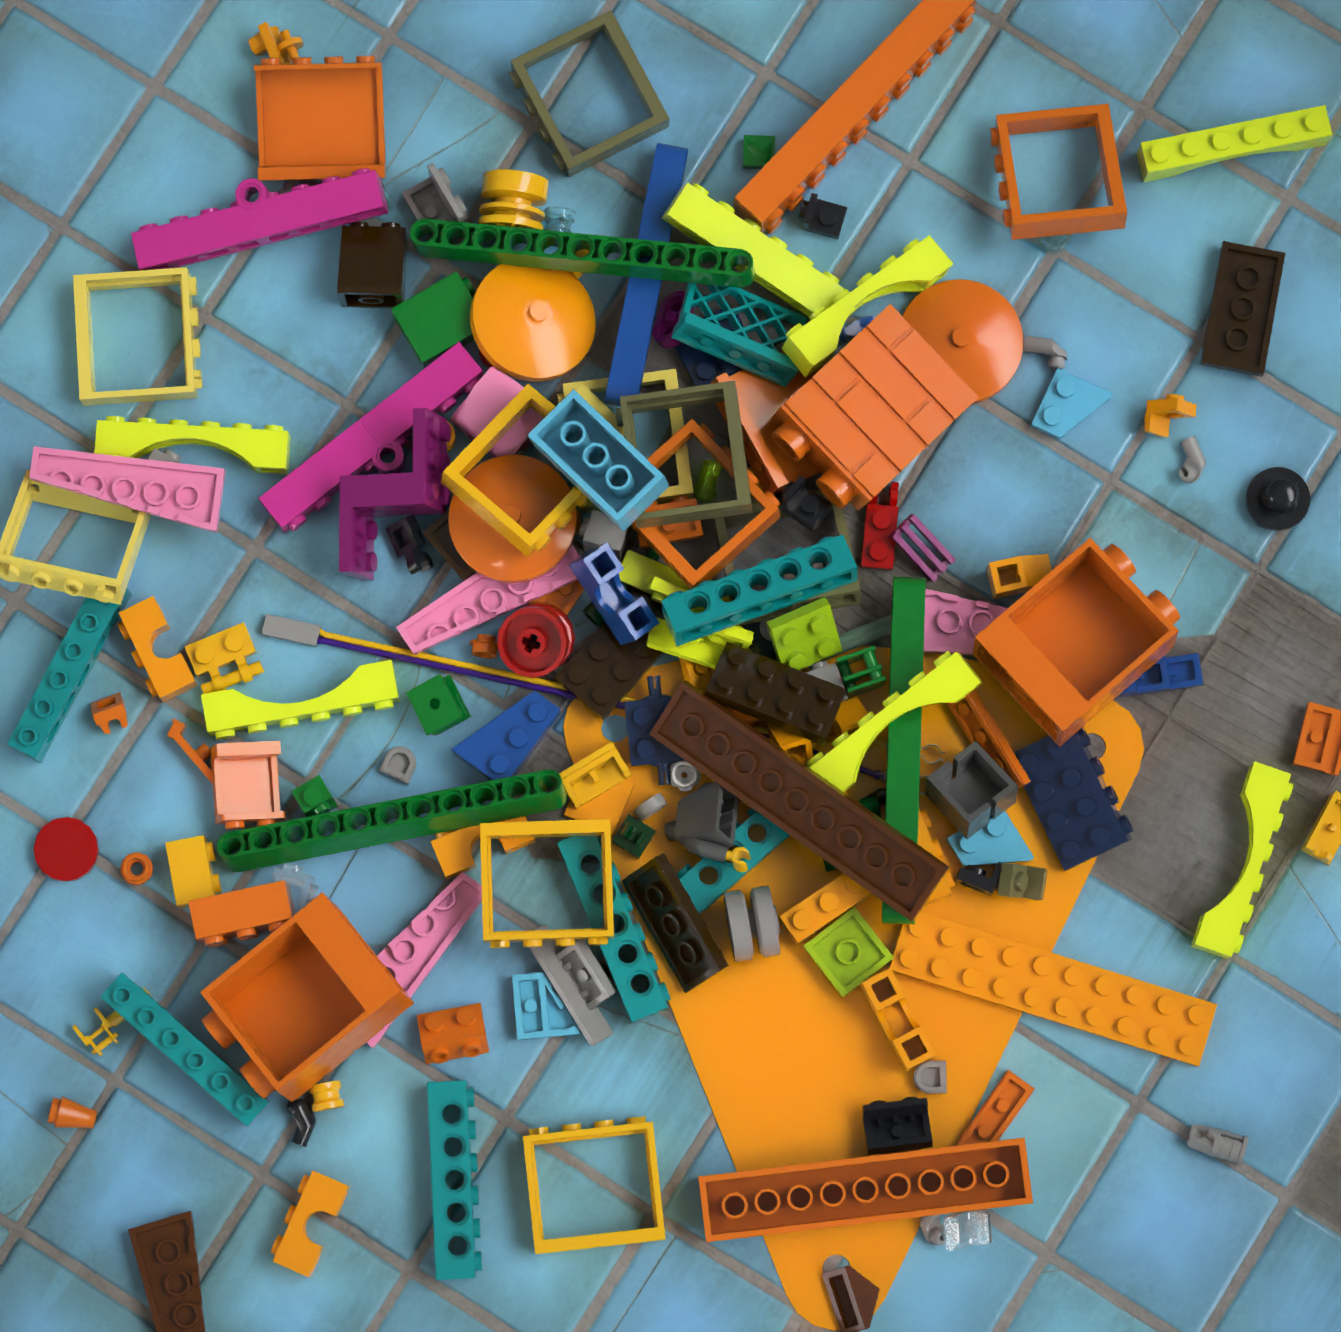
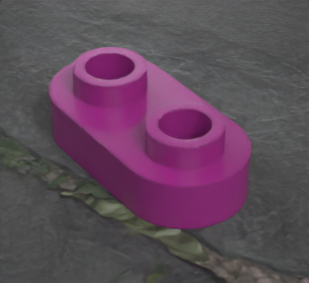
(668, 318)

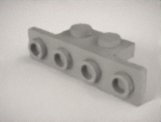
(579, 984)

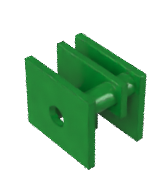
(873, 670)
(438, 704)

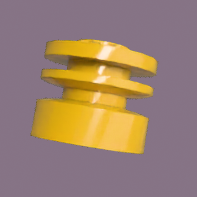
(513, 199)

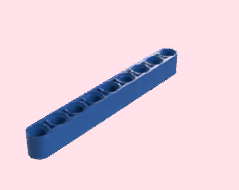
(642, 293)

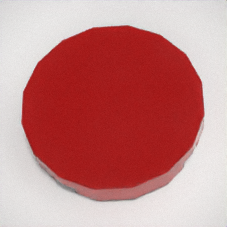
(66, 849)

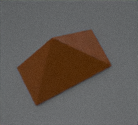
(851, 1298)

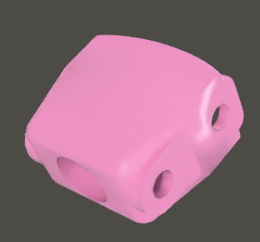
(485, 402)

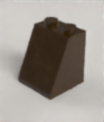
(372, 265)

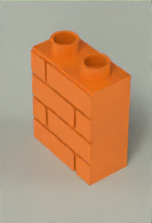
(871, 410)
(1077, 639)
(303, 1000)

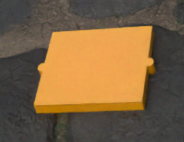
(605, 806)

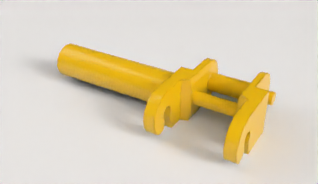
(108, 1022)

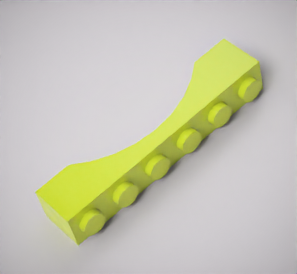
(1196, 149)
(913, 271)
(261, 449)
(945, 684)
(367, 687)
(1262, 797)

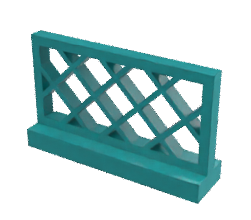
(736, 346)

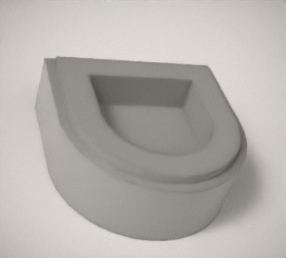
(399, 764)
(650, 807)
(931, 1077)

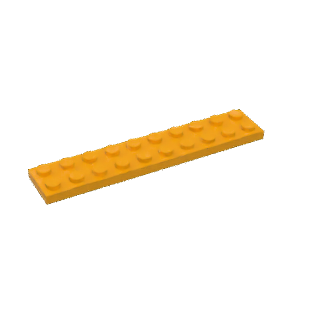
(1054, 987)

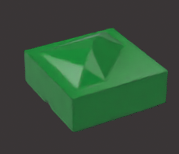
(757, 151)

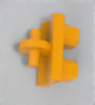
(276, 43)

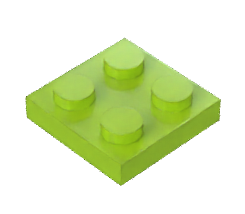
(805, 635)
(848, 952)

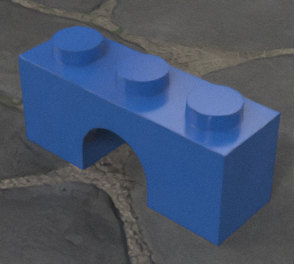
(599, 575)

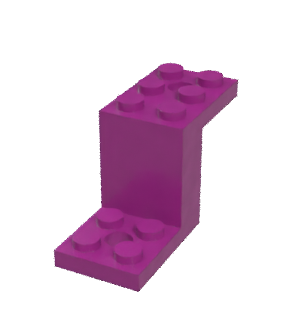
(393, 495)

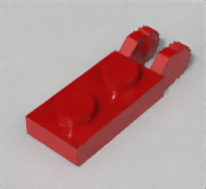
(879, 523)

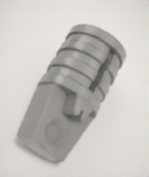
(1218, 1143)

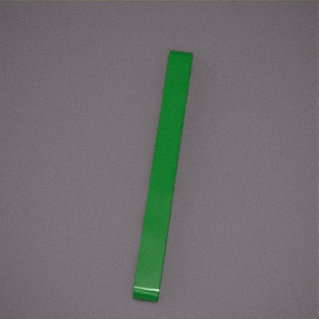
(594, 262)
(905, 731)
(407, 825)

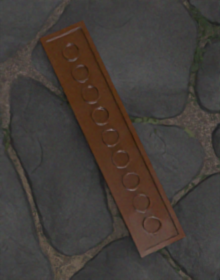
(799, 800)

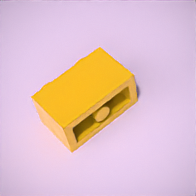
(192, 869)

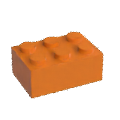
(241, 913)

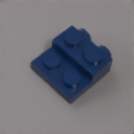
(702, 366)

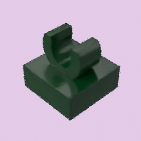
(633, 836)

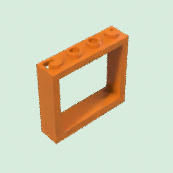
(1068, 221)
(735, 545)

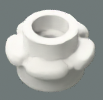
(684, 784)

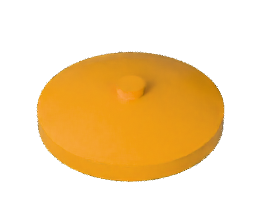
(532, 321)

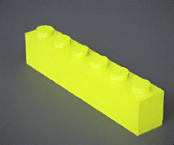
(775, 267)

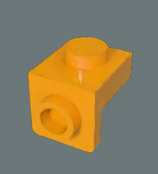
(1162, 410)

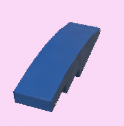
(1168, 675)

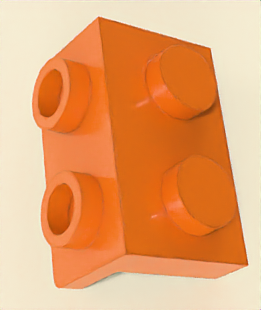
(453, 1033)

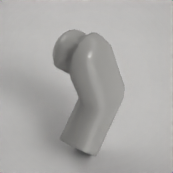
(1049, 347)
(1194, 462)

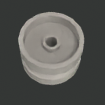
(757, 923)

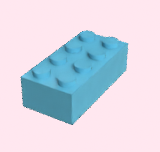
(598, 460)

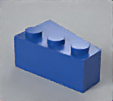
(510, 738)

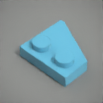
(1067, 404)
(992, 844)
(540, 1009)

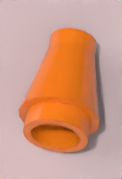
(70, 1114)

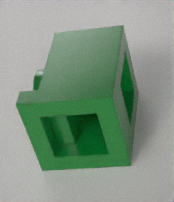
(314, 797)

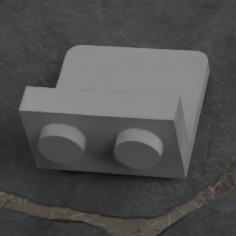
(434, 199)

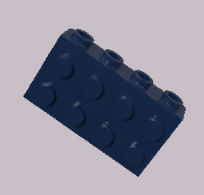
(1073, 799)

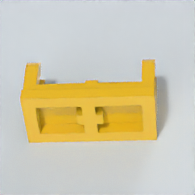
(594, 775)
(1326, 832)

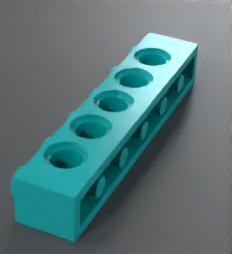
(750, 604)
(65, 676)
(705, 895)
(637, 1005)
(184, 1048)
(439, 1097)

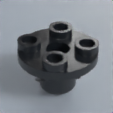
(1277, 499)

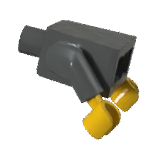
(708, 825)

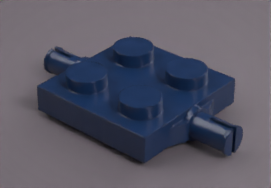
(640, 720)

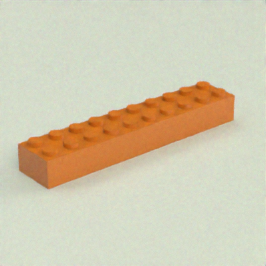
(851, 110)
(865, 1189)

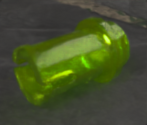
(707, 481)

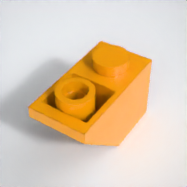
(1016, 574)

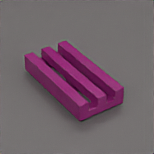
(940, 566)

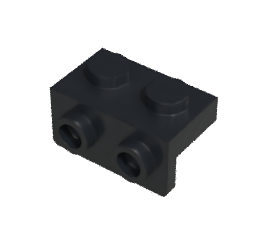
(897, 1125)

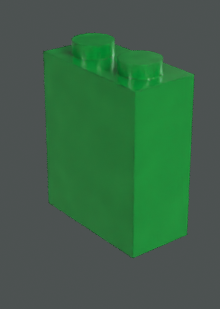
(437, 318)

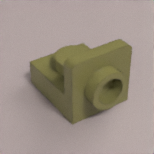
(1022, 881)

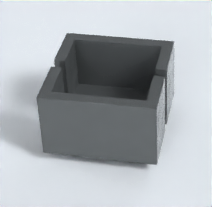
(974, 793)

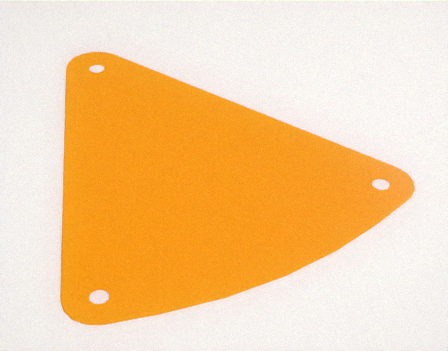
(774, 1036)

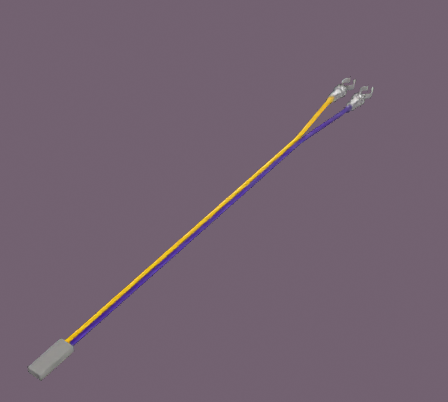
(309, 634)

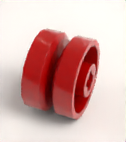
(521, 651)

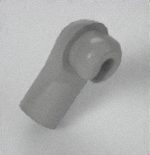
(932, 1229)

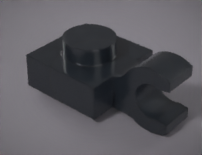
(406, 541)

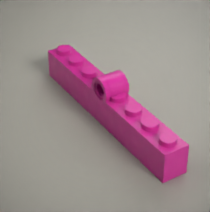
(260, 222)
(370, 438)

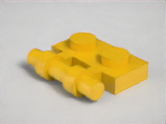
(221, 650)

